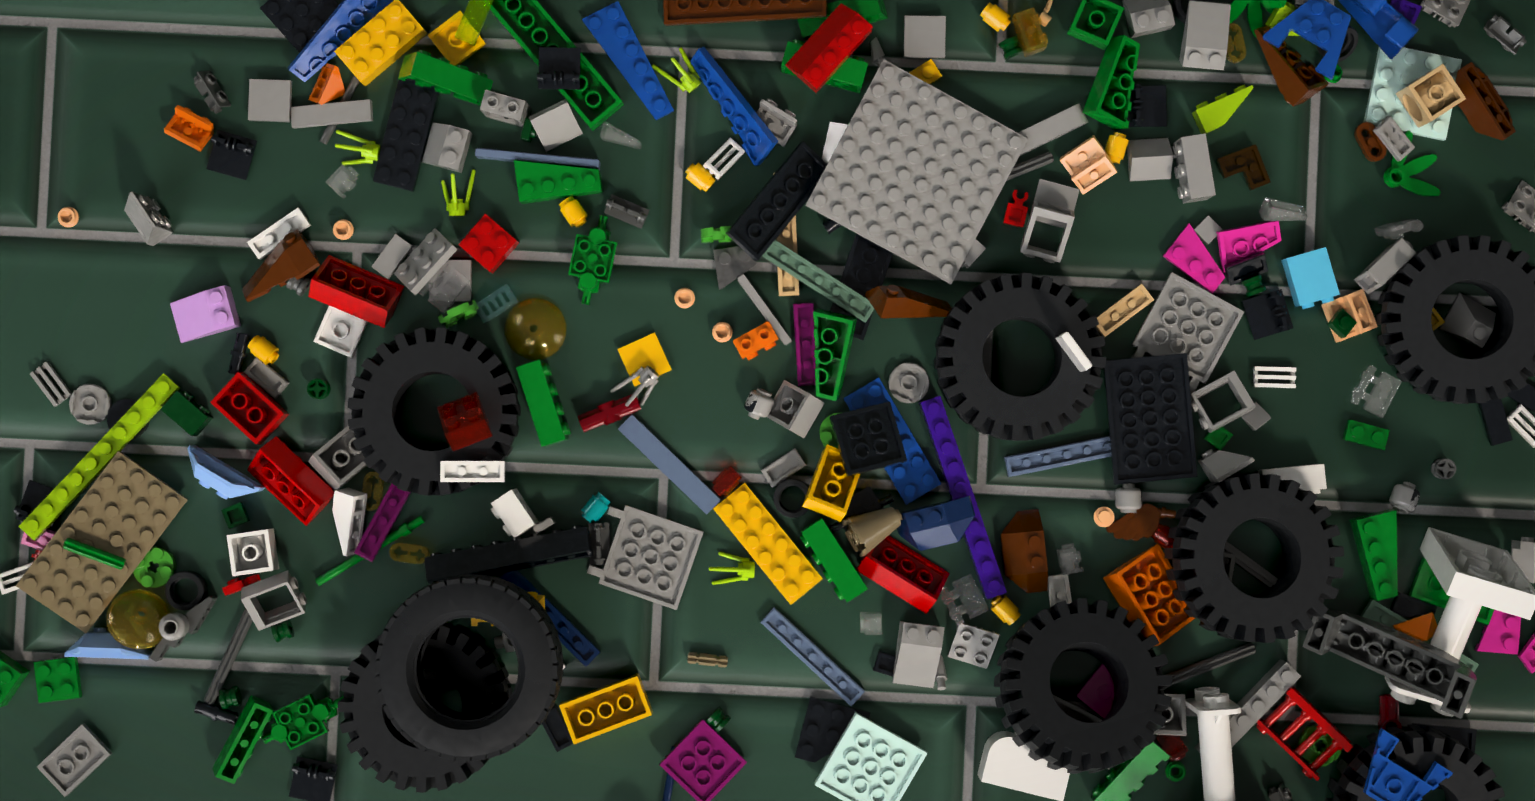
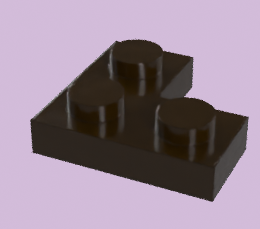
(1246, 161)

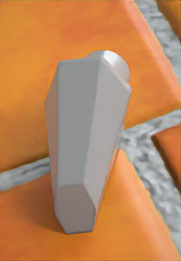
(876, 52)
(941, 675)

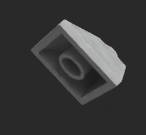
(1469, 322)
(1222, 464)

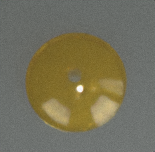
(550, 330)
(130, 627)

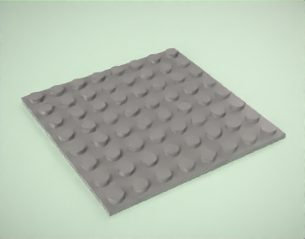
(916, 172)

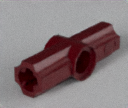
(608, 413)
(1388, 711)

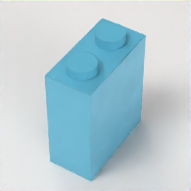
(1310, 278)

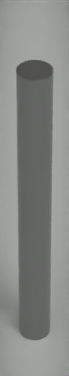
(346, 97)

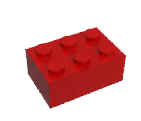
(249, 408)

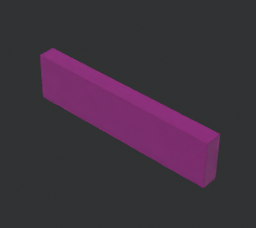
(804, 343)
(381, 523)

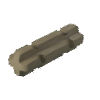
(707, 659)

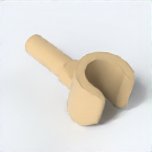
(1045, 18)

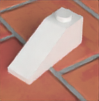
(1310, 477)
(349, 516)

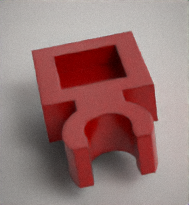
(1016, 212)
(235, 584)

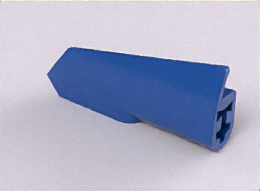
(1382, 23)

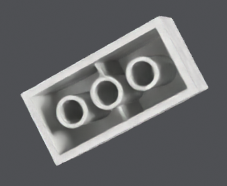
(1012, 768)

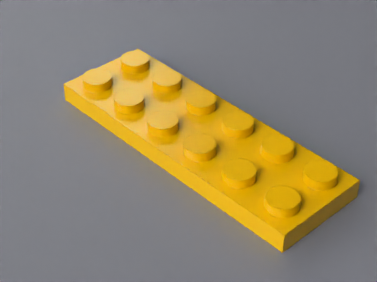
(768, 543)

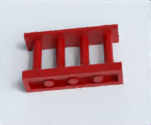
(1324, 727)

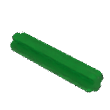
(94, 553)

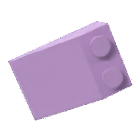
(205, 313)

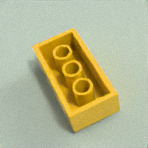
(380, 42)
(606, 708)

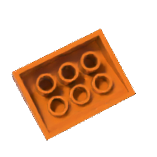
(1147, 594)

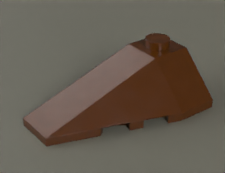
(1292, 76)
(289, 259)
(901, 302)

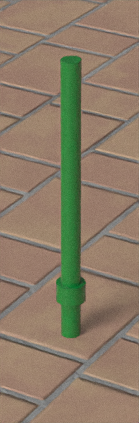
(404, 530)

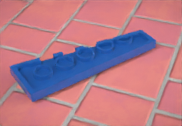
(338, 28)
(621, 45)
(752, 130)

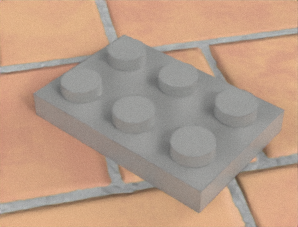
(425, 261)
(74, 760)

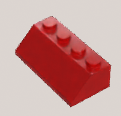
(829, 47)
(355, 291)
(290, 480)
(904, 573)

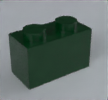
(187, 413)

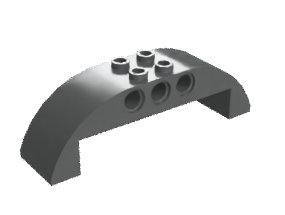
(1394, 656)

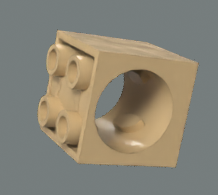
(1430, 96)

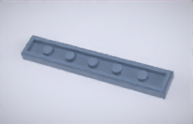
(503, 155)
(1058, 456)
(669, 464)
(812, 656)

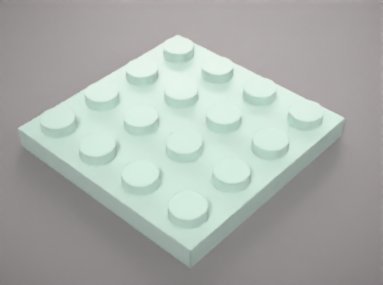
(1396, 74)
(870, 763)

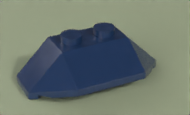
(937, 523)

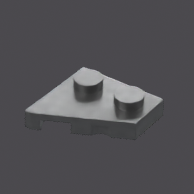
(731, 264)

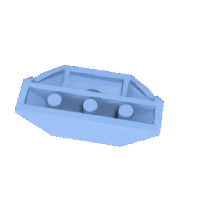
(220, 475)
(101, 644)

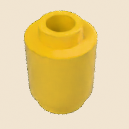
(995, 17)
(1116, 147)
(700, 177)
(573, 212)
(263, 349)
(1005, 609)

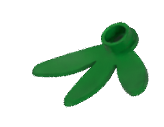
(1253, 12)
(1402, 172)

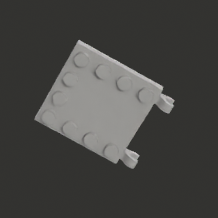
(1190, 323)
(649, 556)

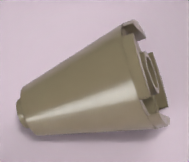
(871, 528)

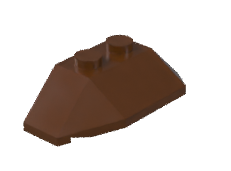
(1483, 104)
(1025, 551)

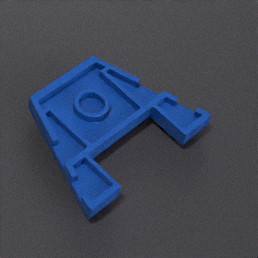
(1319, 24)
(1394, 783)

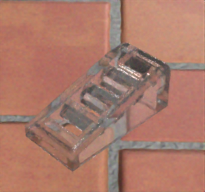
(614, 135)
(1281, 211)

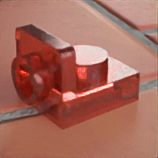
(1172, 746)

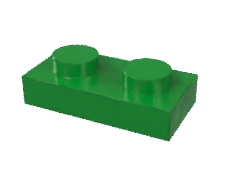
(1366, 434)

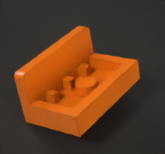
(190, 128)
(755, 340)

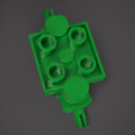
(593, 259)
(302, 720)

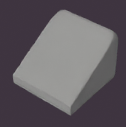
(1256, 417)

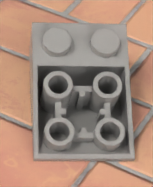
(147, 218)

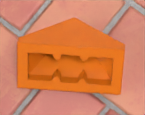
(328, 85)
(1419, 627)

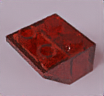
(464, 421)

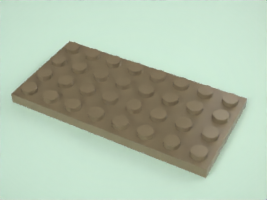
(119, 515)

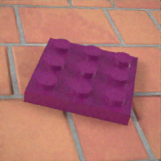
(703, 762)

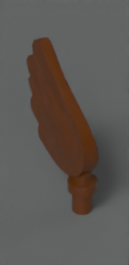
(1139, 524)

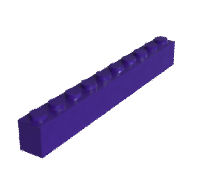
(958, 487)

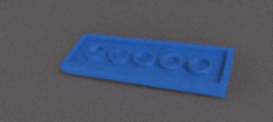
(915, 475)

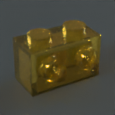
(1029, 32)

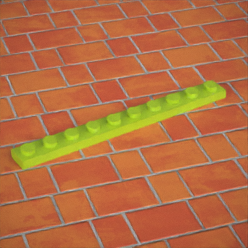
(99, 457)

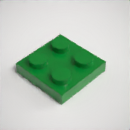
(57, 679)

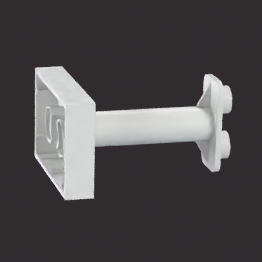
(1473, 578)
(1215, 741)

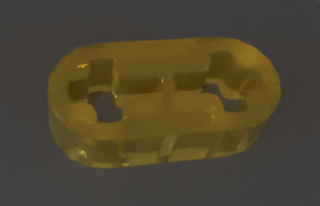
(1238, 42)
(378, 490)
(410, 548)

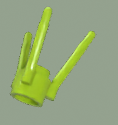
(689, 80)
(369, 151)
(456, 206)
(745, 569)

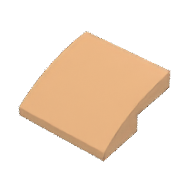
(1088, 164)
(1357, 307)

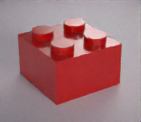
(488, 243)

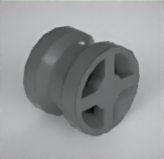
(300, 285)
(1448, 468)

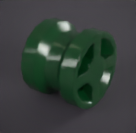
(1011, 47)
(1254, 285)
(314, 388)
(282, 630)
(230, 697)
(718, 719)

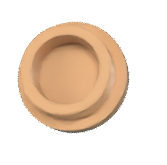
(68, 217)
(343, 229)
(684, 298)
(722, 332)
(1103, 516)

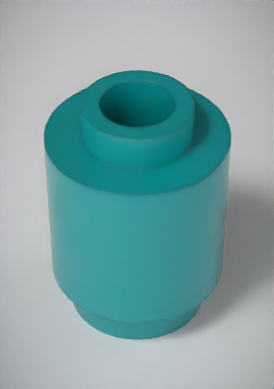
(595, 507)

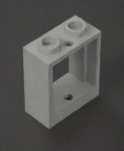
(498, 106)
(1050, 212)
(1385, 265)
(1239, 392)
(266, 619)

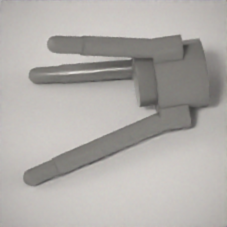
(648, 377)

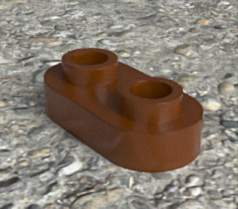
(1369, 142)

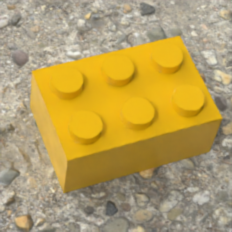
(830, 487)

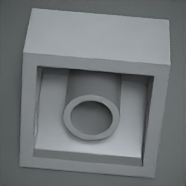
(1148, 16)
(447, 147)
(795, 409)

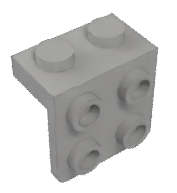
(779, 122)
(1524, 555)

